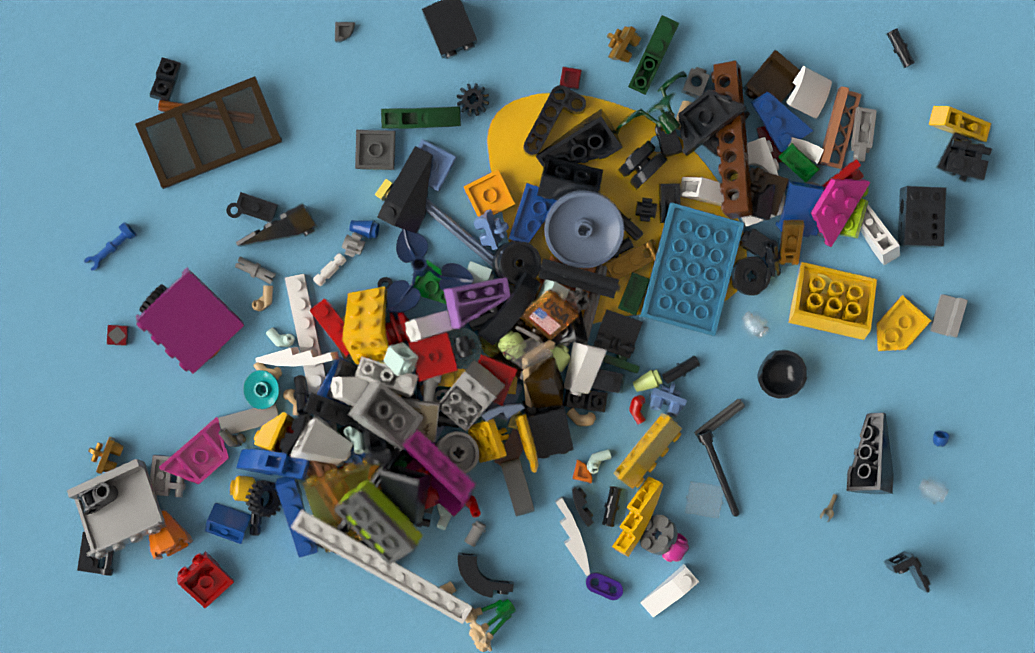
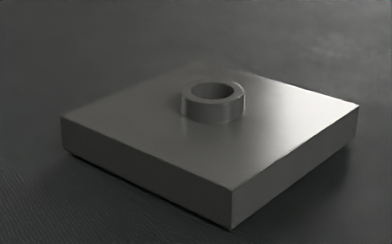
(375, 150)

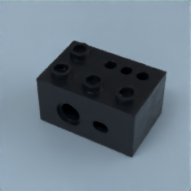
(921, 216)

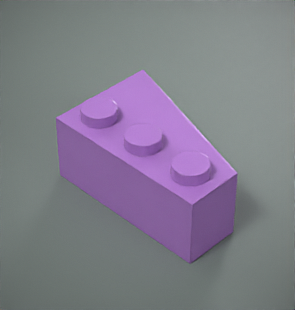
(474, 299)

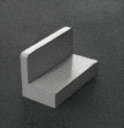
(948, 316)

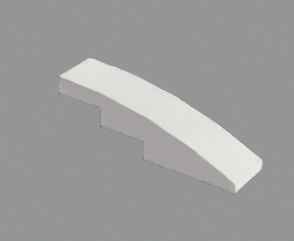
(292, 357)
(575, 542)

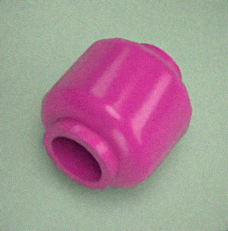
(677, 550)

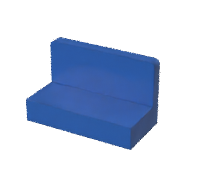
(227, 523)

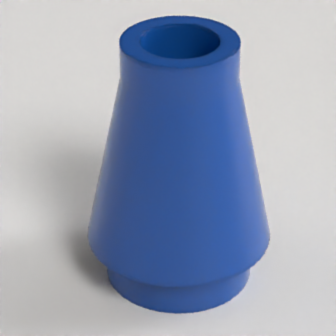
(366, 228)

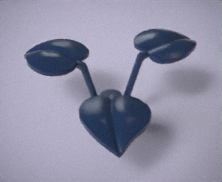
(413, 247)

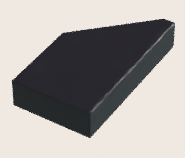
(763, 203)

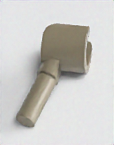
(829, 510)

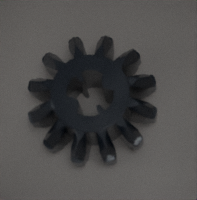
(468, 94)

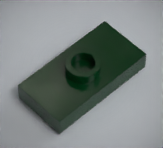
(634, 293)
(621, 362)

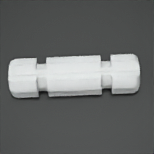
(329, 269)

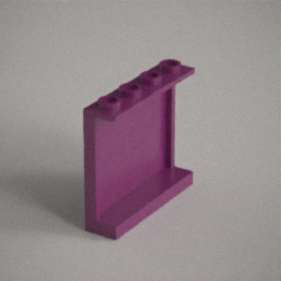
(189, 322)
(450, 482)

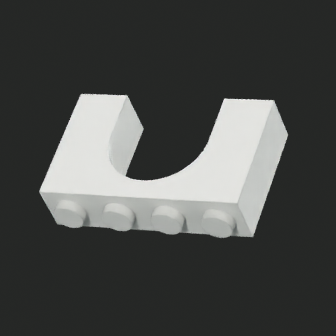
(760, 155)

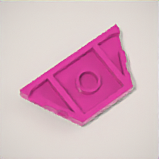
(837, 206)
(199, 455)

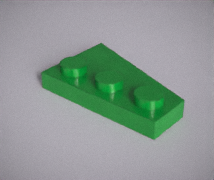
(429, 285)

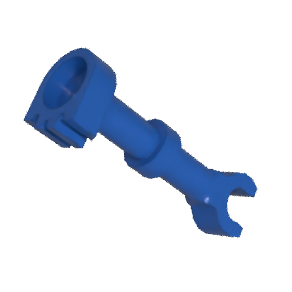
(127, 232)

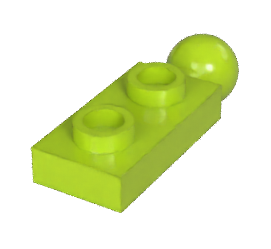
(854, 223)

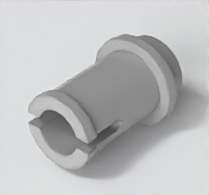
(475, 533)

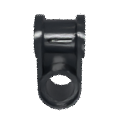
(668, 143)
(94, 498)

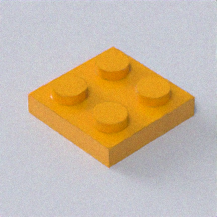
(489, 193)

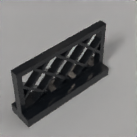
(579, 278)

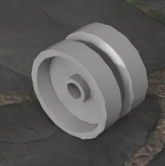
(463, 446)

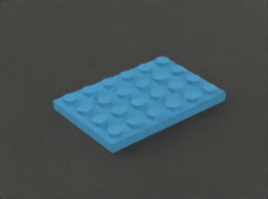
(692, 269)

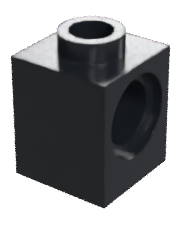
(754, 242)

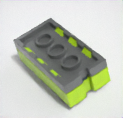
(378, 522)

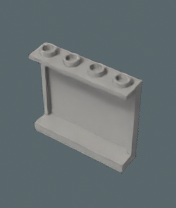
(126, 518)

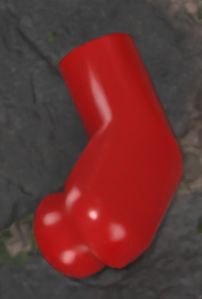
(635, 408)
(473, 507)

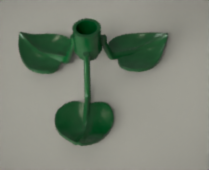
(667, 118)

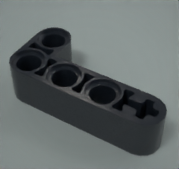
(549, 122)

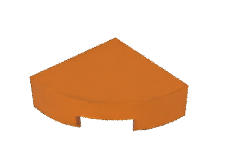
(581, 472)

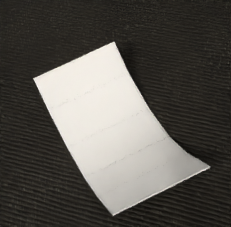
(811, 150)

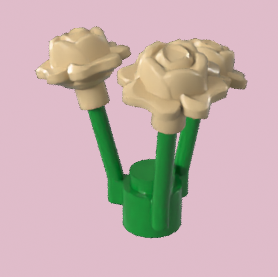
(478, 632)

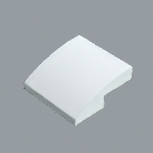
(810, 92)

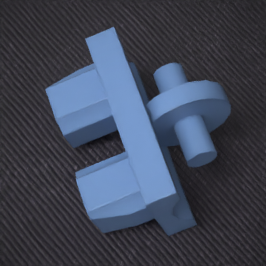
(493, 227)
(667, 396)

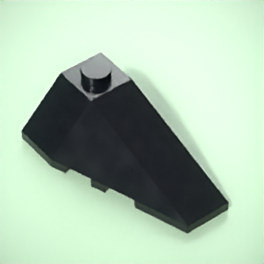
(586, 141)
(408, 196)
(292, 224)
(872, 462)

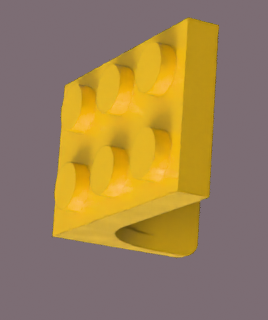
(365, 324)

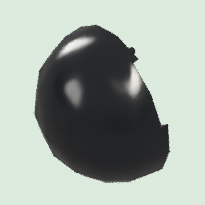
(782, 374)

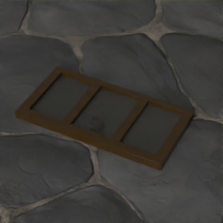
(208, 132)

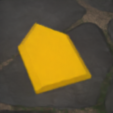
(900, 326)
(527, 441)

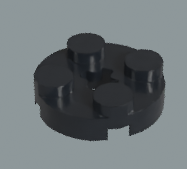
(759, 269)

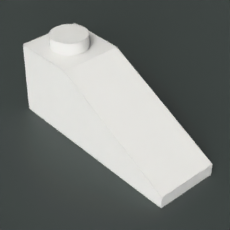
(879, 238)
(669, 591)

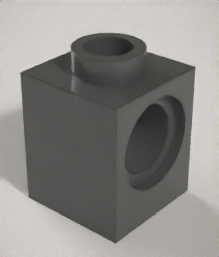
(691, 90)

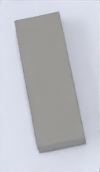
(248, 419)

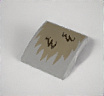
(430, 412)

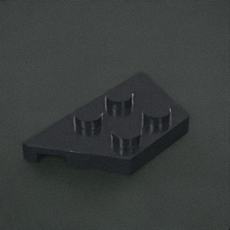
(705, 118)

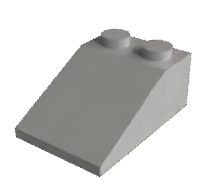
(386, 414)

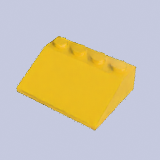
(839, 312)
(648, 450)

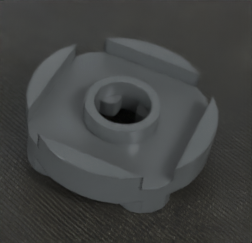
(664, 541)

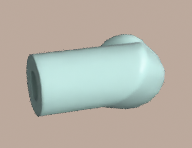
(280, 340)
(356, 438)
(596, 459)
(444, 517)

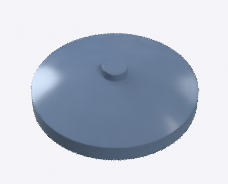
(584, 229)

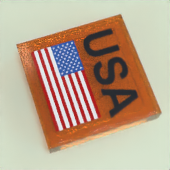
(550, 314)

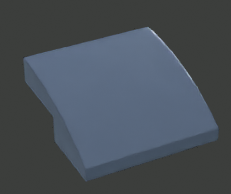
(508, 409)

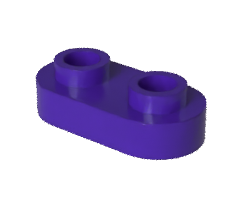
(604, 585)

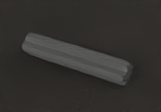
(723, 416)

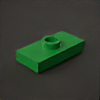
(799, 163)

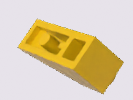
(964, 124)

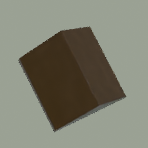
(545, 385)

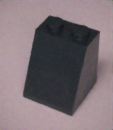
(449, 27)
(549, 430)
(406, 491)

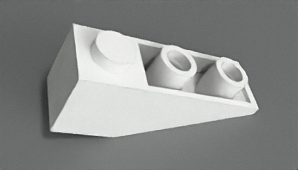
(378, 372)

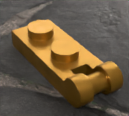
(791, 241)
(631, 261)

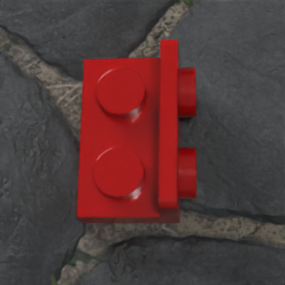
(848, 172)

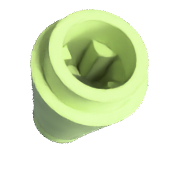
(648, 381)

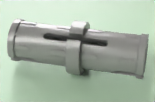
(255, 270)

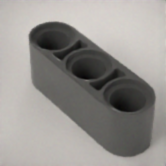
(517, 487)

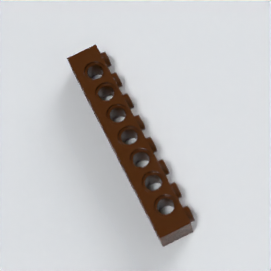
(742, 205)

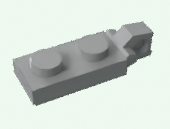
(863, 132)

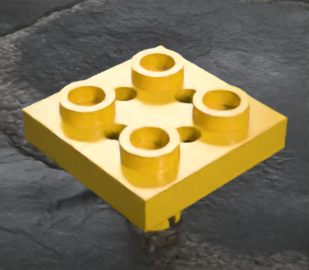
(488, 440)

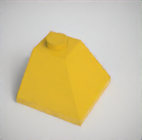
(271, 433)

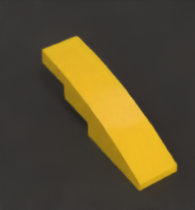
(640, 513)

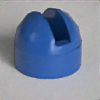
(940, 438)

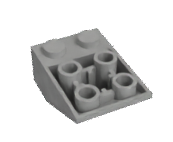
(470, 395)

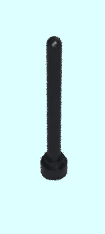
(706, 438)

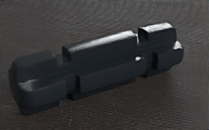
(256, 520)

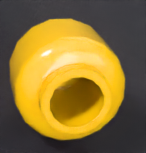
(240, 487)

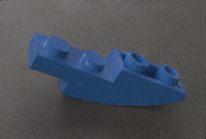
(273, 463)

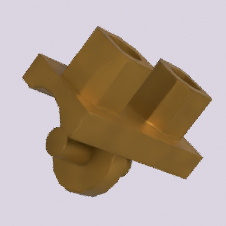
(619, 42)
(111, 447)

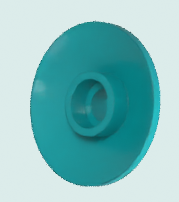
(254, 391)

